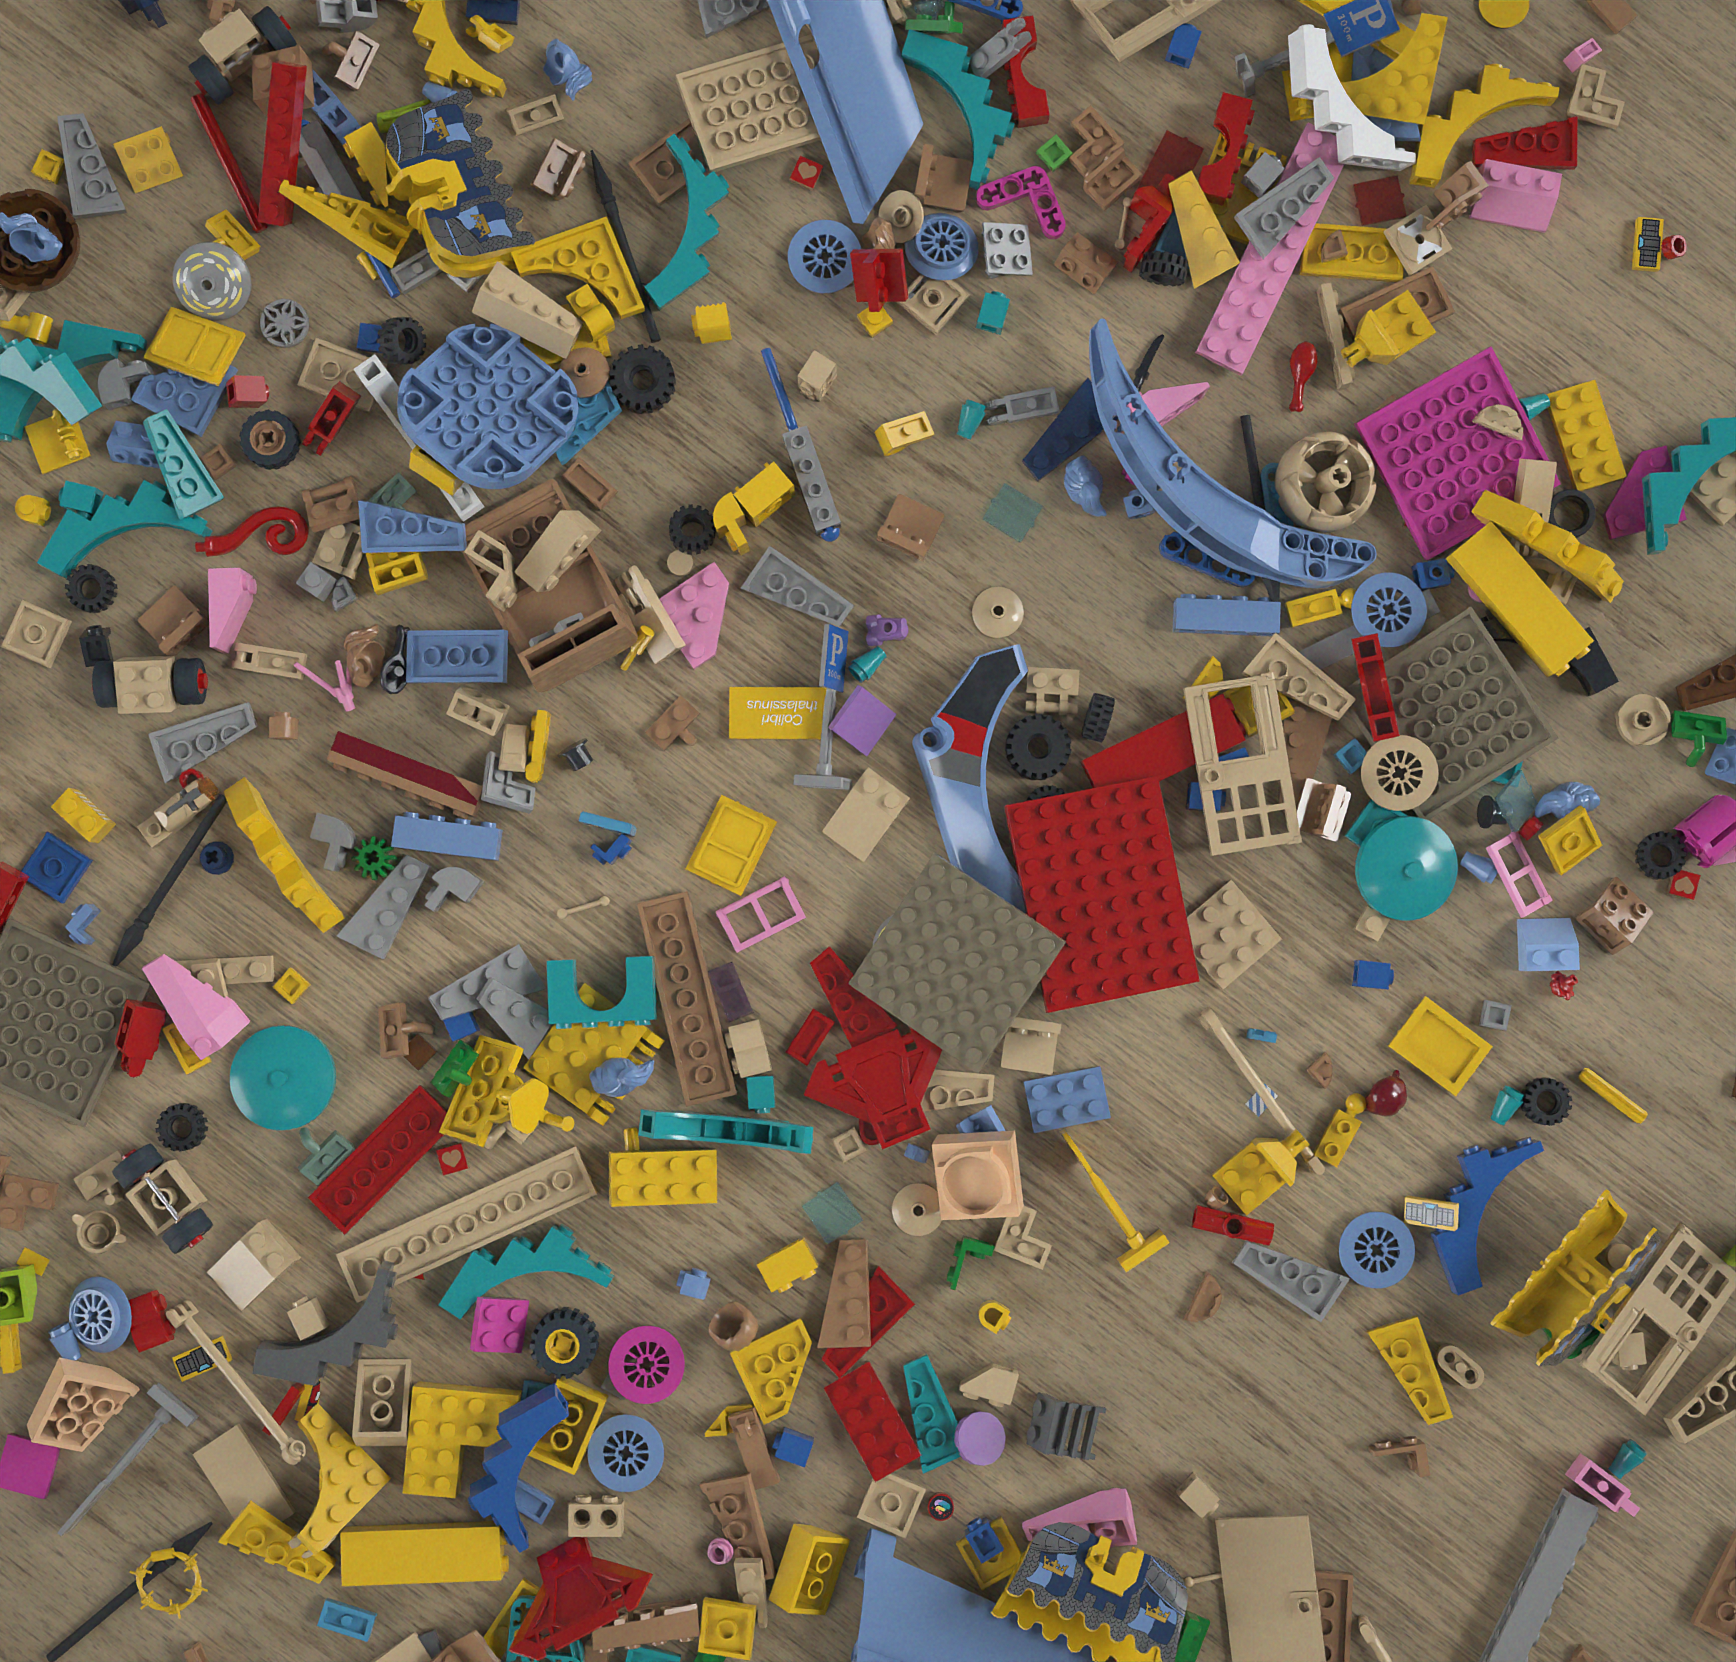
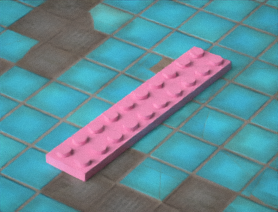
(1260, 282)

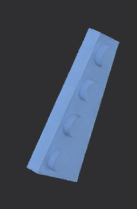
(402, 530)

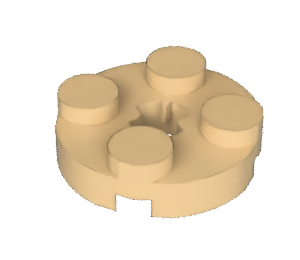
(1637, 734)

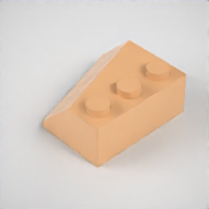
(77, 1404)

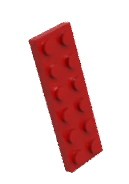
(381, 1160)

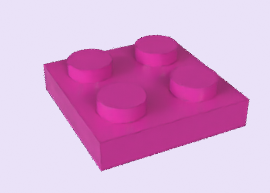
(499, 1325)

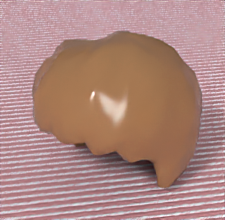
(733, 1326)

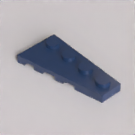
(1067, 434)

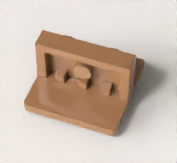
(1322, 808)

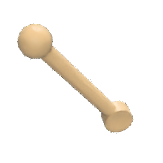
(1120, 243)
(563, 913)
(1190, 1581)

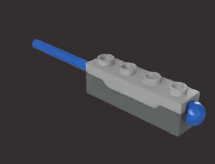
(333, 177)
(805, 462)

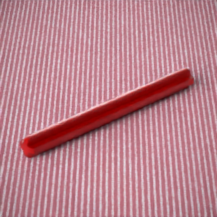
(228, 161)

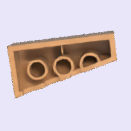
(649, 1624)

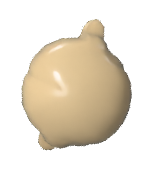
(98, 1231)

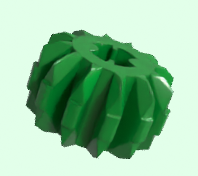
(373, 848)

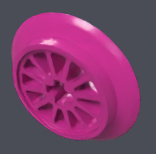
(670, 1380)

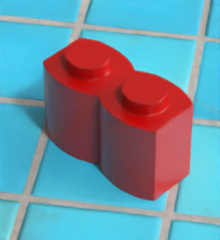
(149, 1321)

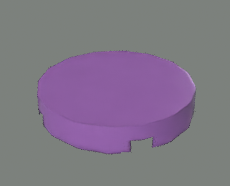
(980, 1438)

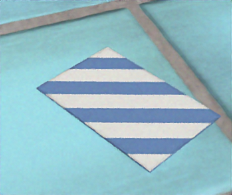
(1256, 1103)

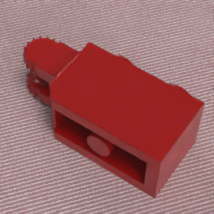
(332, 415)
(139, 1034)

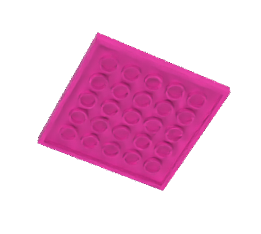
(1443, 461)

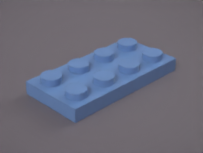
(457, 656)

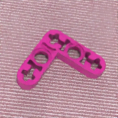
(1032, 190)

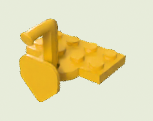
(492, 1088)

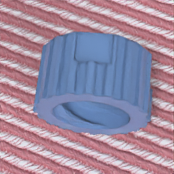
(917, 1153)

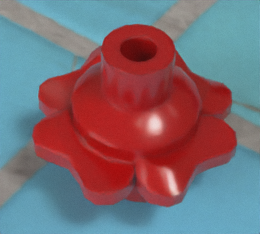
(1563, 985)

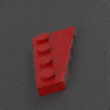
(1535, 147)
(887, 1307)

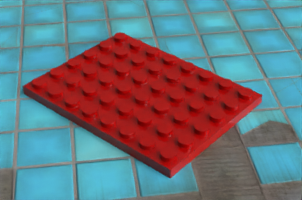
(1108, 884)

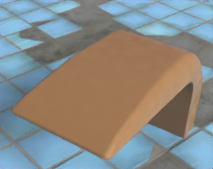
(580, 588)

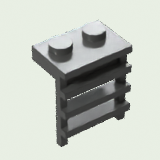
(1051, 1426)

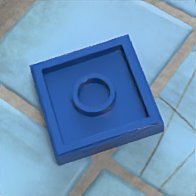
(56, 867)

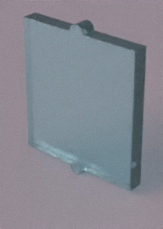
(1012, 512)
(1516, 800)
(832, 1212)

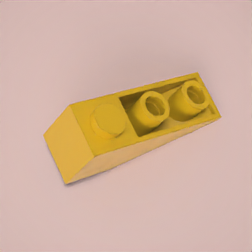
(370, 154)

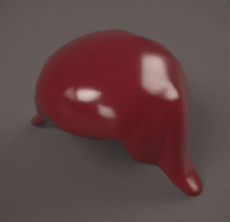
(1387, 1096)

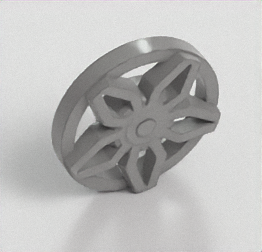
(284, 323)

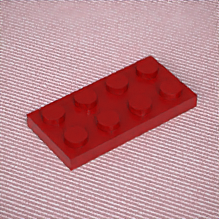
(872, 1421)

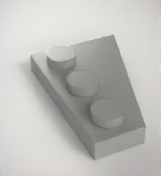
(517, 1015)

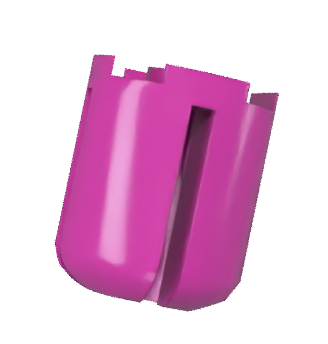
(1709, 830)

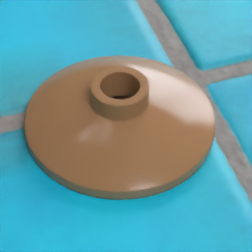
(596, 373)

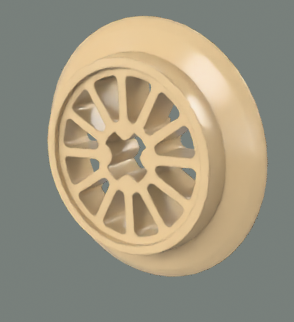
(1405, 801)

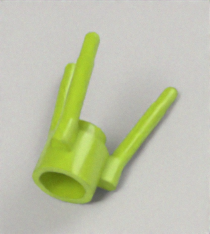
(387, 118)

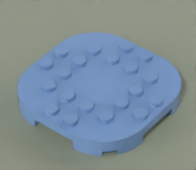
(487, 407)

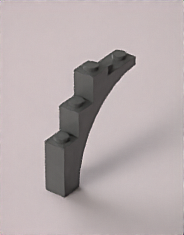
(308, 1359)

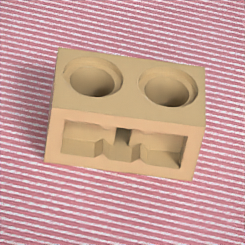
(816, 376)
(478, 710)
(597, 1525)

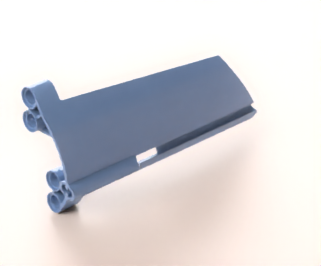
(854, 92)
(928, 1619)

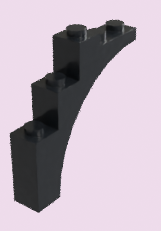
(1591, 670)

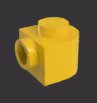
(33, 509)
(994, 1315)

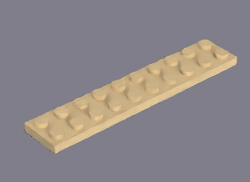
(470, 1221)

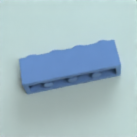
(1226, 616)
(447, 837)

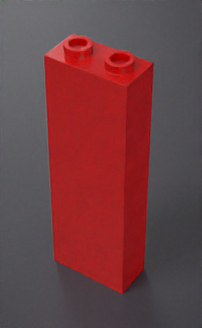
(1162, 748)

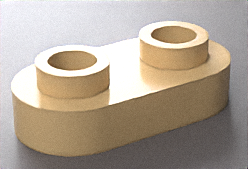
(1459, 1365)

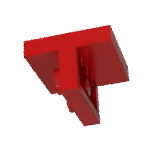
(879, 276)

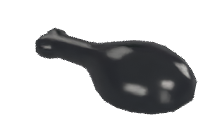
(393, 670)

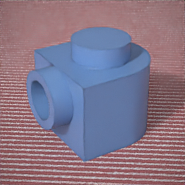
(1137, 505)
(693, 1283)

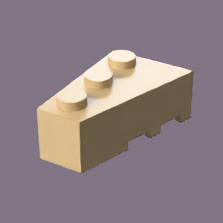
(557, 549)

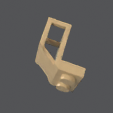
(504, 589)

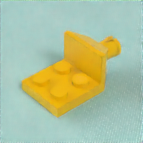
(1389, 332)
(1260, 1169)

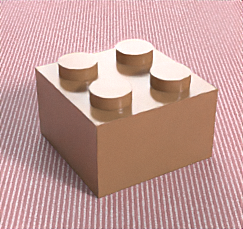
(262, 75)

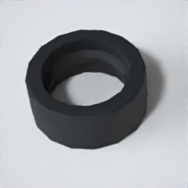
(1583, 501)

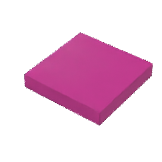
(27, 1466)

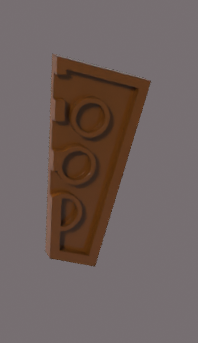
(1709, 686)

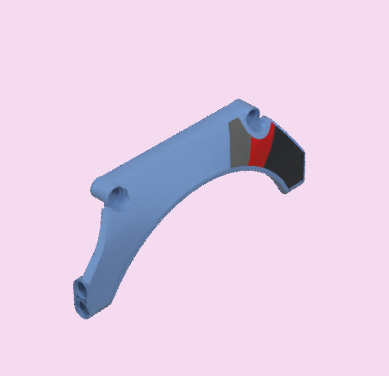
(957, 769)

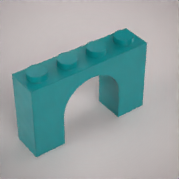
(568, 1008)

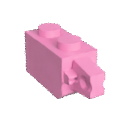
(1601, 1485)

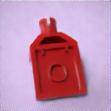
(1155, 208)

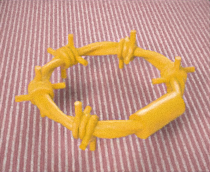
(165, 1554)

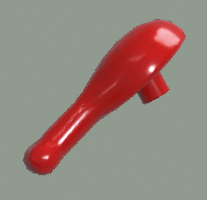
(1302, 366)

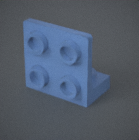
(1723, 760)

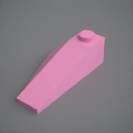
(198, 1012)
(1101, 1513)

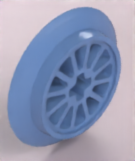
(802, 240)
(946, 269)
(1408, 590)
(1402, 1262)
(92, 1297)
(613, 1479)

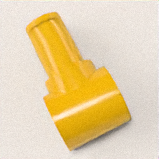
(35, 326)

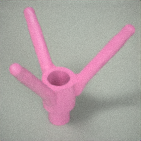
(342, 691)

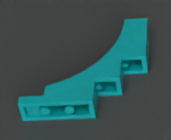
(84, 347)
(1667, 491)

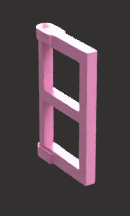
(1508, 879)
(721, 914)

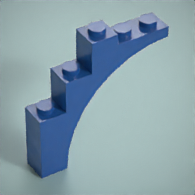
(1483, 1175)
(520, 1430)

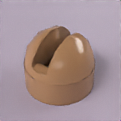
(1411, 7)
(1216, 1198)

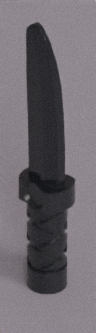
(1142, 373)

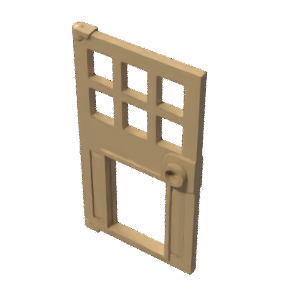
(1145, 33)
(1255, 770)
(1667, 1315)

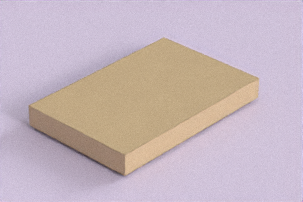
(329, 365)

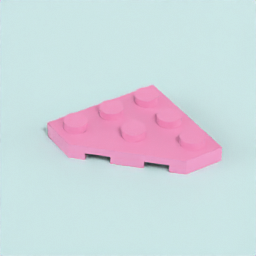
(698, 612)

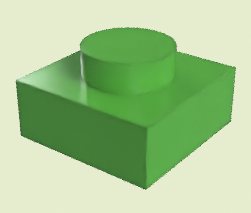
(1054, 153)

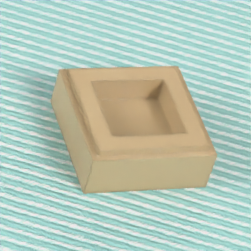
(849, 1144)

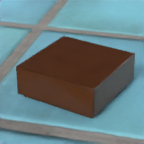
(420, 1052)

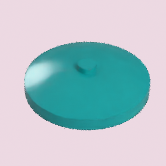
(1406, 868)
(282, 1077)

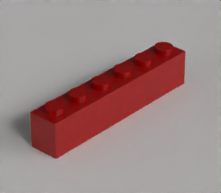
(282, 141)

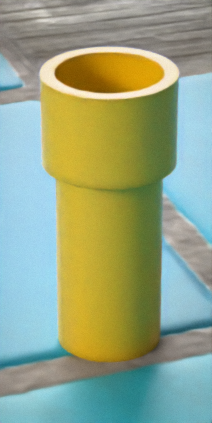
(365, 261)

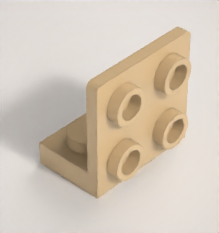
(1030, 1045)

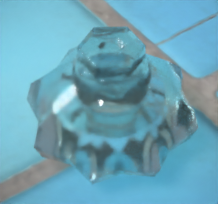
(928, 7)

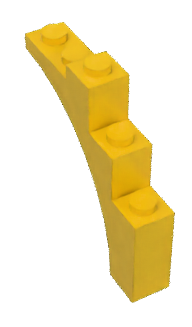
(447, 57)
(1464, 109)
(1555, 543)
(276, 853)

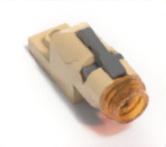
(178, 811)

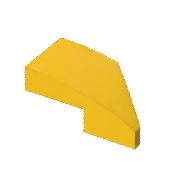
(721, 1425)

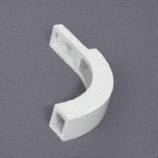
(385, 392)

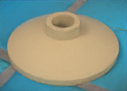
(893, 210)
(992, 624)
(910, 1197)

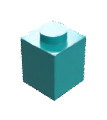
(993, 312)
(80, 497)
(761, 1093)

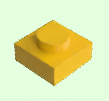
(874, 321)

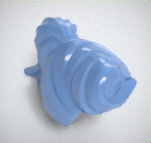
(564, 67)
(30, 237)
(1084, 485)
(1567, 798)
(620, 1076)

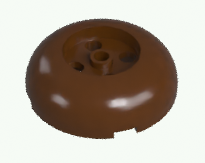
(52, 214)

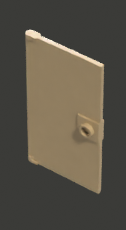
(1270, 1589)

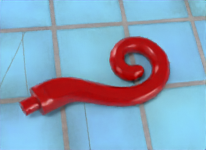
(229, 542)

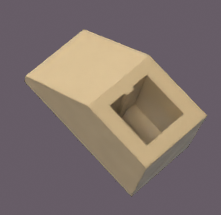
(992, 1383)

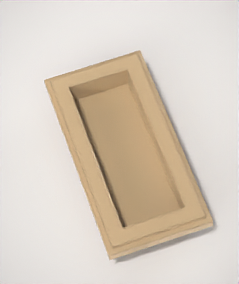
(514, 748)

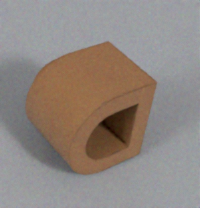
(283, 726)

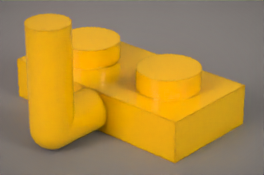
(232, 234)

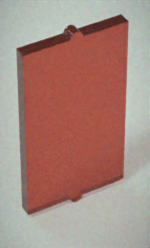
(1172, 157)

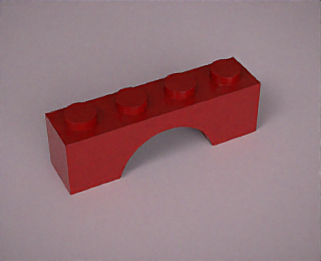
(1030, 102)
(1231, 120)
(1375, 687)

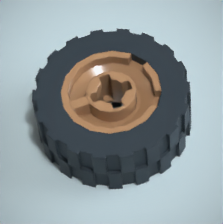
(270, 454)

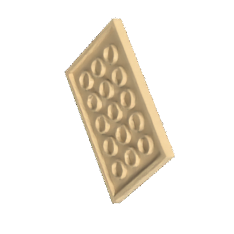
(749, 105)

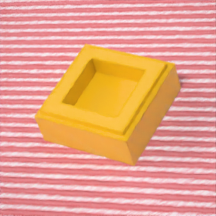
(48, 166)
(291, 985)

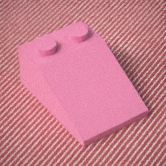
(1172, 401)
(229, 603)

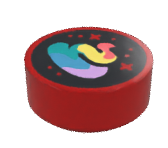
(940, 1506)

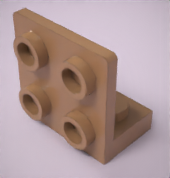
(943, 180)
(1456, 193)
(910, 527)
(173, 621)
(1615, 917)
(467, 1648)

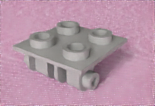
(1006, 249)

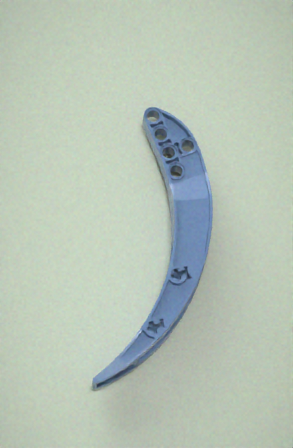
(1200, 506)

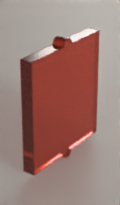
(1379, 200)

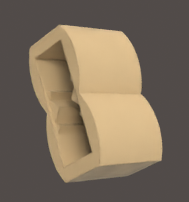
(749, 1049)

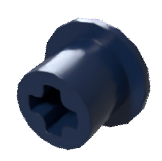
(217, 858)

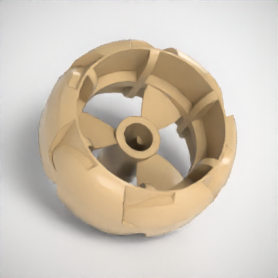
(1351, 466)

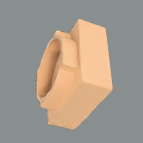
(977, 1175)

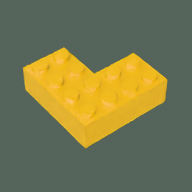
(440, 1427)

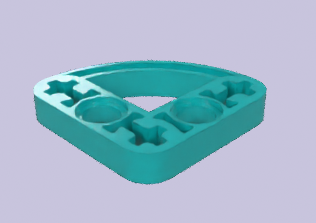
(576, 1647)

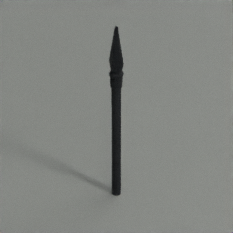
(604, 189)
(1272, 586)
(134, 934)
(182, 1545)

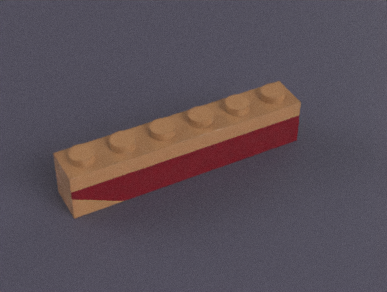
(408, 774)

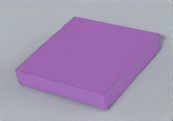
(862, 720)

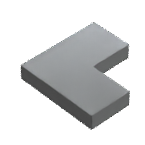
(501, 790)

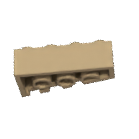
(526, 311)
(1706, 1404)

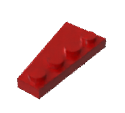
(856, 1013)

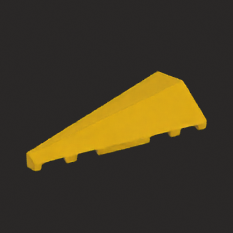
(372, 229)

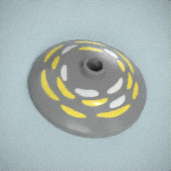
(223, 269)

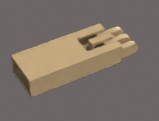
(1534, 491)
(666, 637)

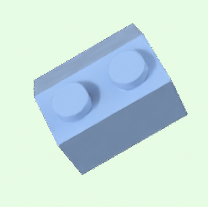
(1547, 945)

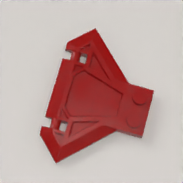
(880, 1084)
(576, 1597)

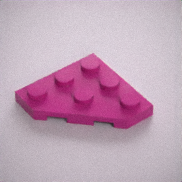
(1626, 510)

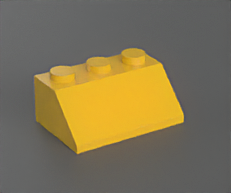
(808, 1570)

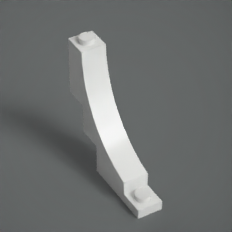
(1315, 79)

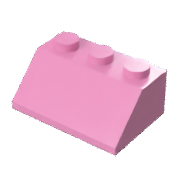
(1517, 196)

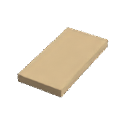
(242, 1475)

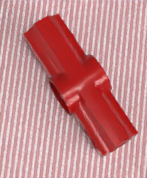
(1249, 1228)

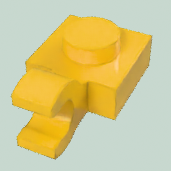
(491, 35)

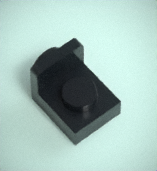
(95, 645)

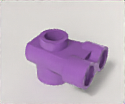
(885, 629)

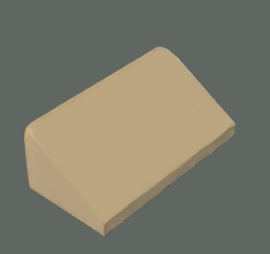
(534, 113)

